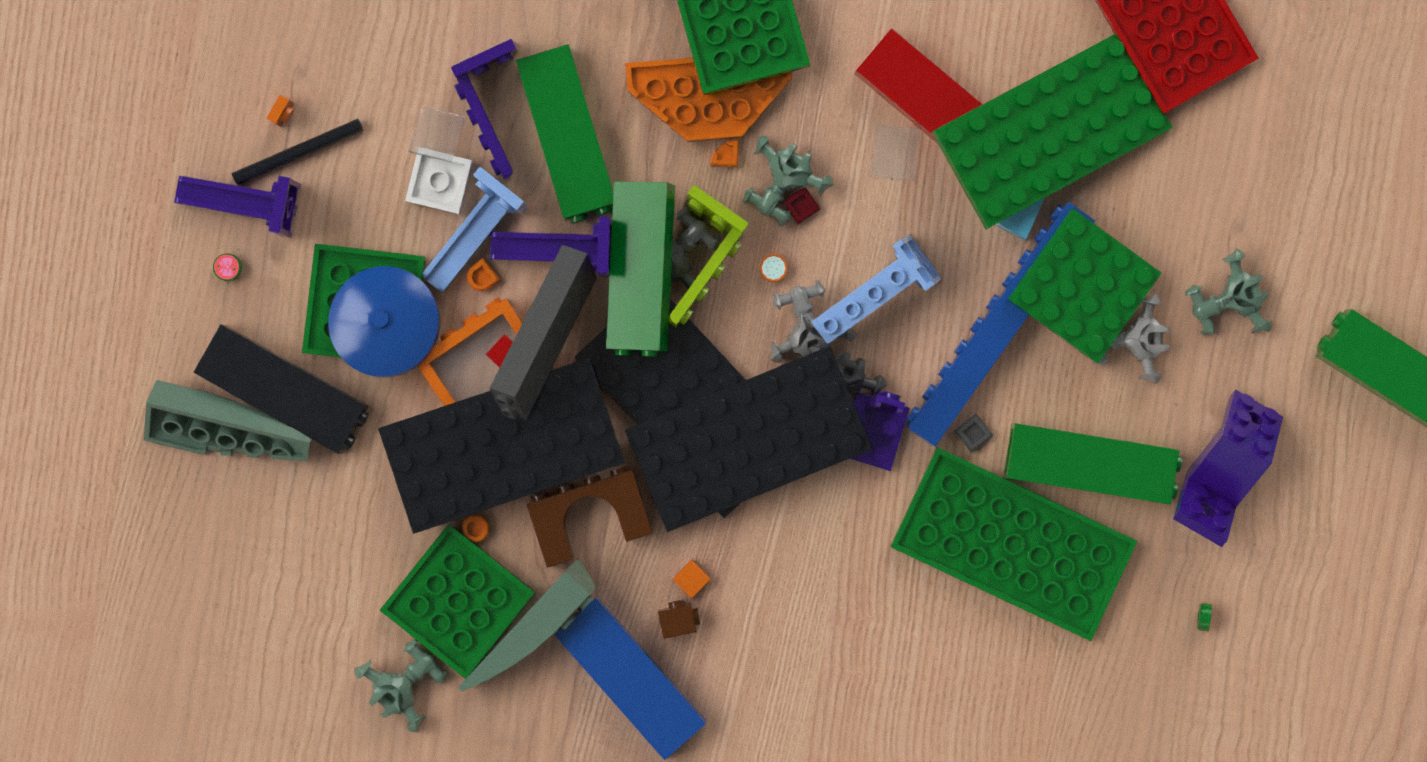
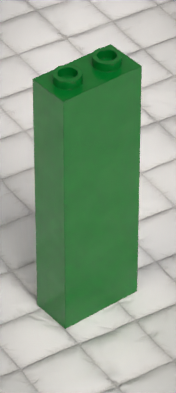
(566, 133)
(640, 267)
(1377, 362)
(1092, 463)

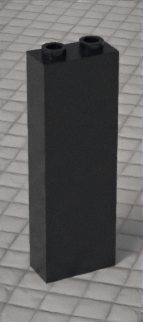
(282, 389)

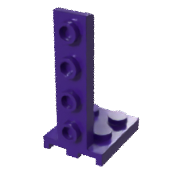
(477, 65)
(274, 206)
(545, 246)
(884, 423)

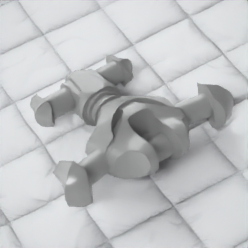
(804, 332)
(1143, 340)

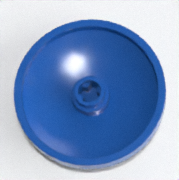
(384, 321)

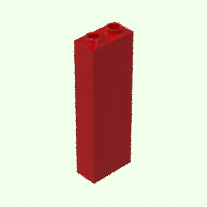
(914, 84)

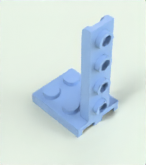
(473, 230)
(908, 268)

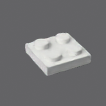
(439, 183)

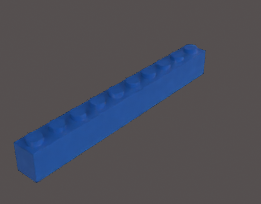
(980, 351)

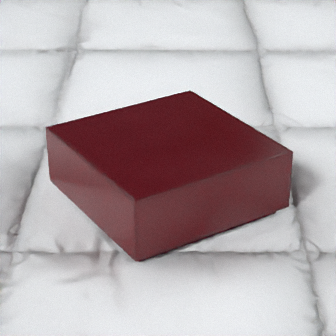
(801, 205)

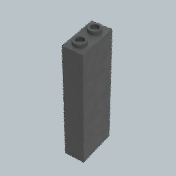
(543, 333)

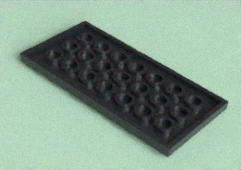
(662, 383)
(748, 439)
(477, 458)

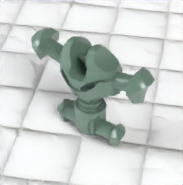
(788, 172)
(1240, 295)
(395, 690)

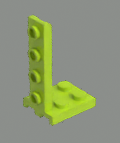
(721, 221)

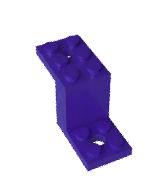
(1228, 468)

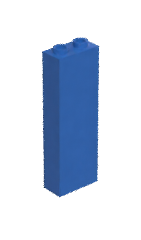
(631, 678)

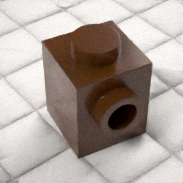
(678, 619)

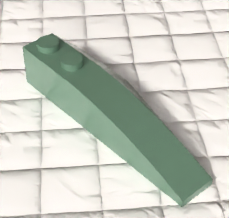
(209, 422)
(538, 624)

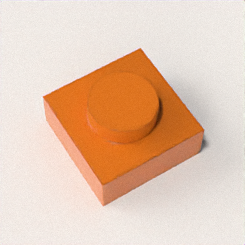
(281, 111)

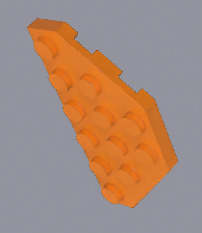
(675, 96)

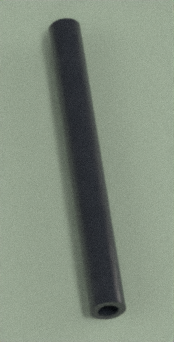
(297, 151)

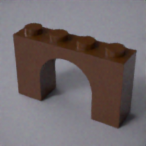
(550, 512)

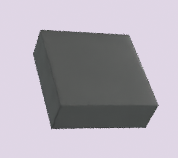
(973, 432)

